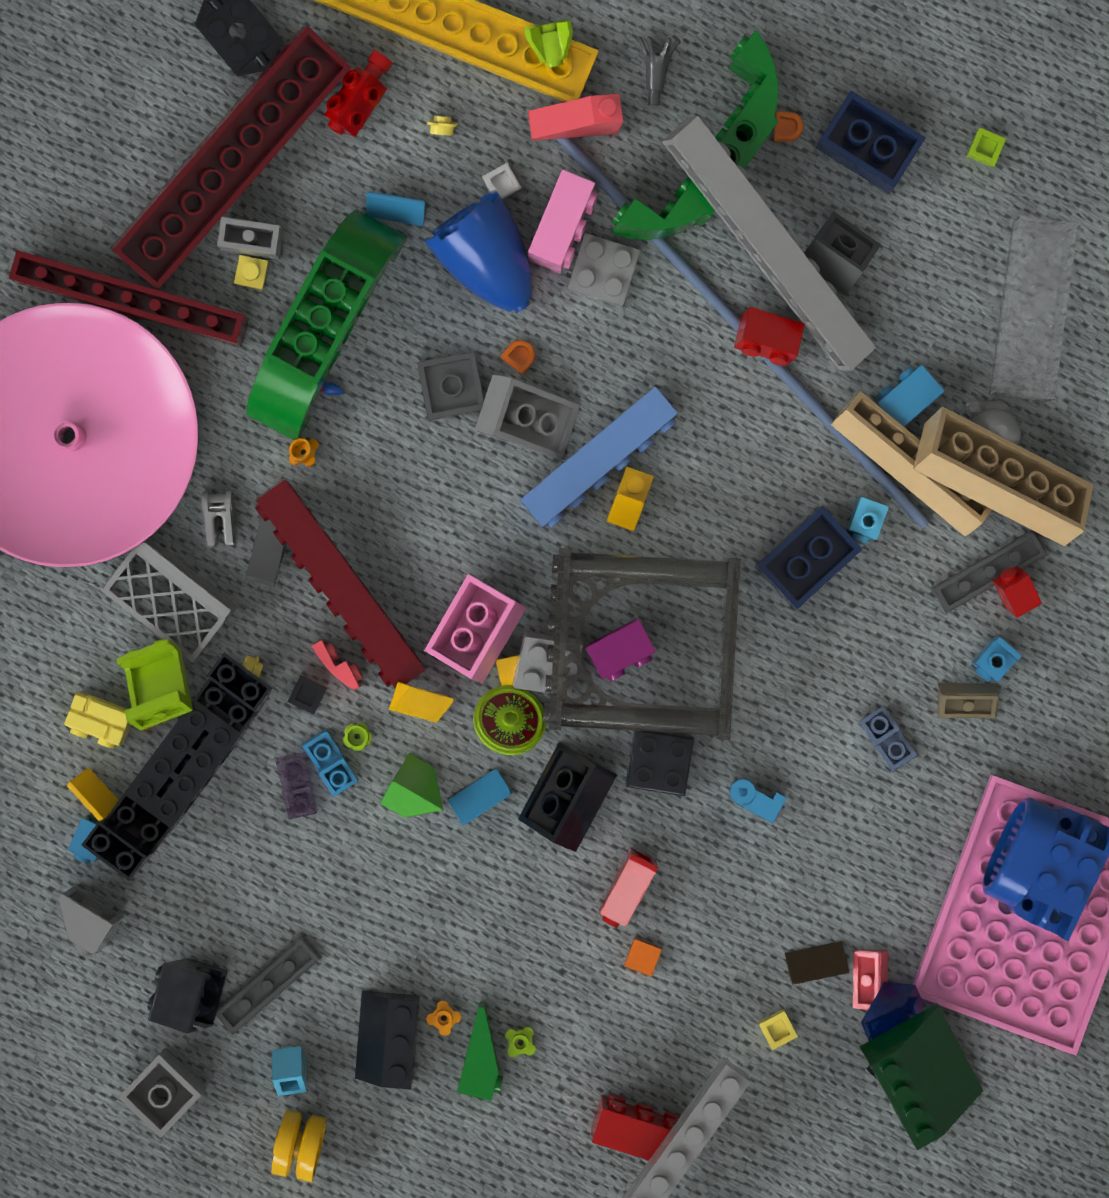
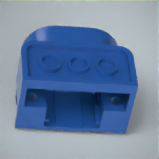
(1047, 865)

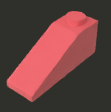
(577, 118)

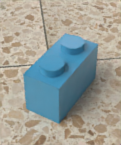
(910, 396)

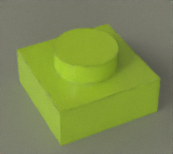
(986, 147)

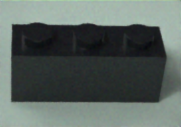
(567, 797)
(387, 1039)

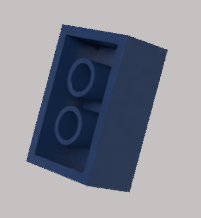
(870, 142)
(808, 557)

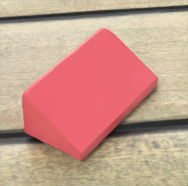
(869, 974)

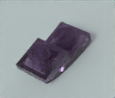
(296, 785)

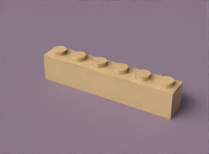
(896, 452)

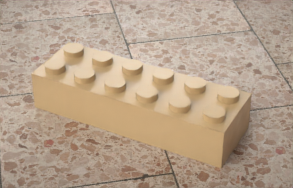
(1003, 476)

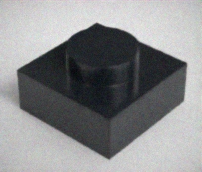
(307, 694)

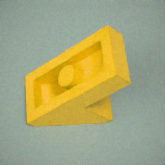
(630, 498)

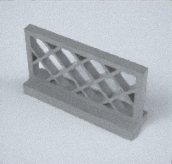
(178, 575)

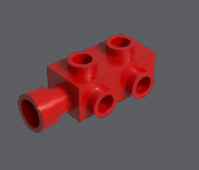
(358, 96)

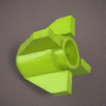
(550, 41)

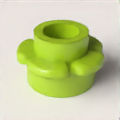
(362, 730)

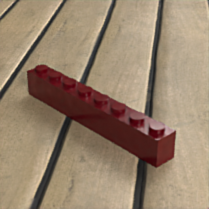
(128, 298)
(340, 584)

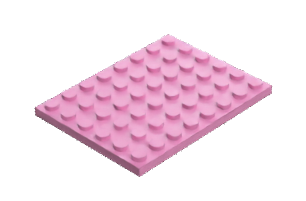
(1002, 966)

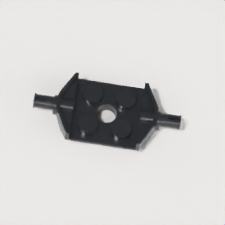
(242, 56)

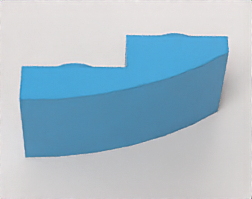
(330, 762)

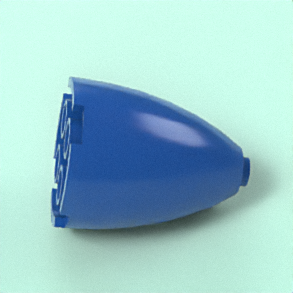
(485, 253)

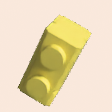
(98, 719)

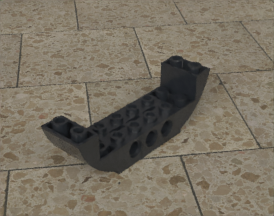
(179, 768)

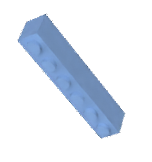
(598, 457)

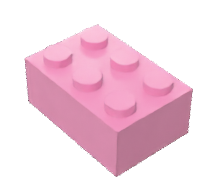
(563, 222)
(475, 629)

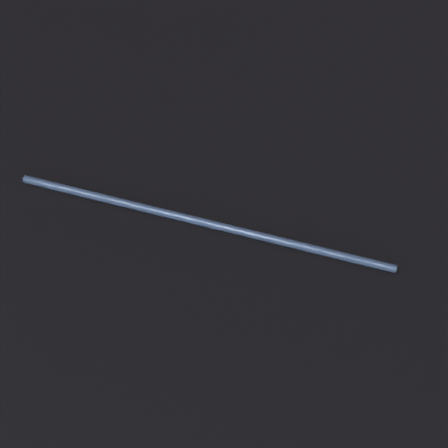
(734, 320)

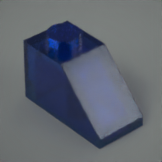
(891, 1007)

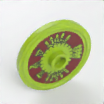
(509, 720)

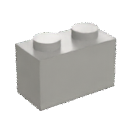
(250, 238)

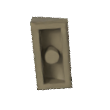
(967, 700)

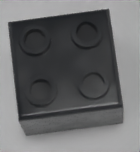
(660, 762)
(186, 995)

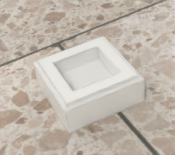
(502, 180)

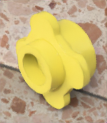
(442, 125)

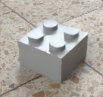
(162, 1092)

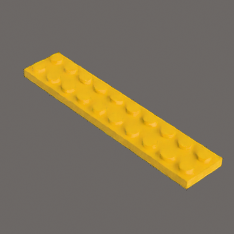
(478, 37)

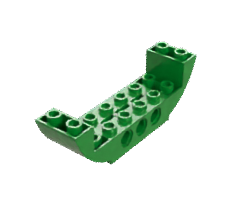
(750, 123)
(321, 322)

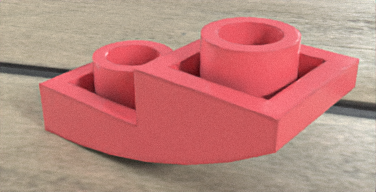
(345, 672)

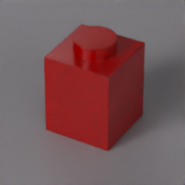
(1017, 591)

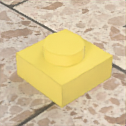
(251, 272)
(777, 1029)

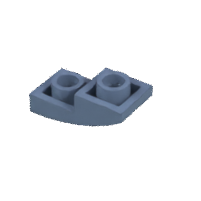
(887, 738)

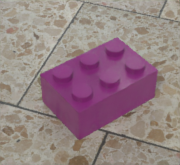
(621, 649)

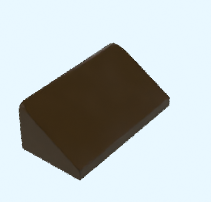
(816, 963)

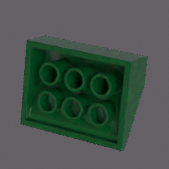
(923, 1074)

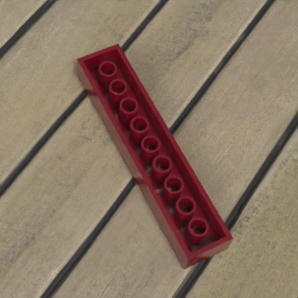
(230, 157)

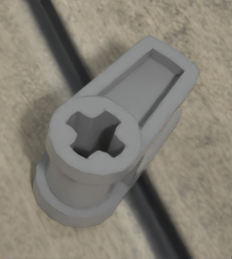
(211, 513)

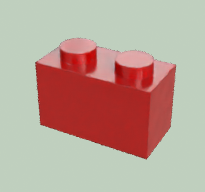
(769, 336)

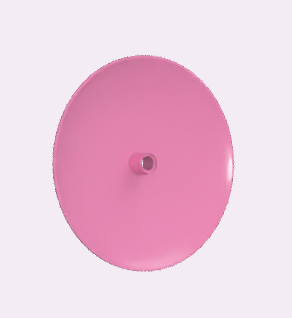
(131, 427)

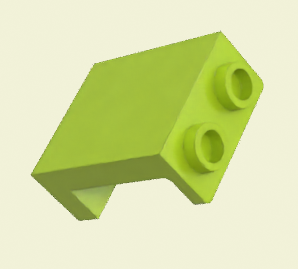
(156, 684)

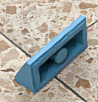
(395, 208)
(480, 796)

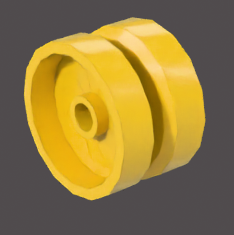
(297, 1145)

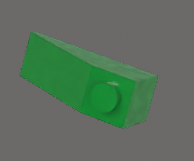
(481, 1064)

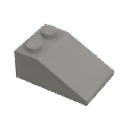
(527, 416)

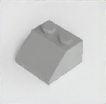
(87, 921)

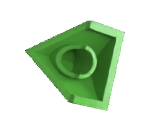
(414, 789)

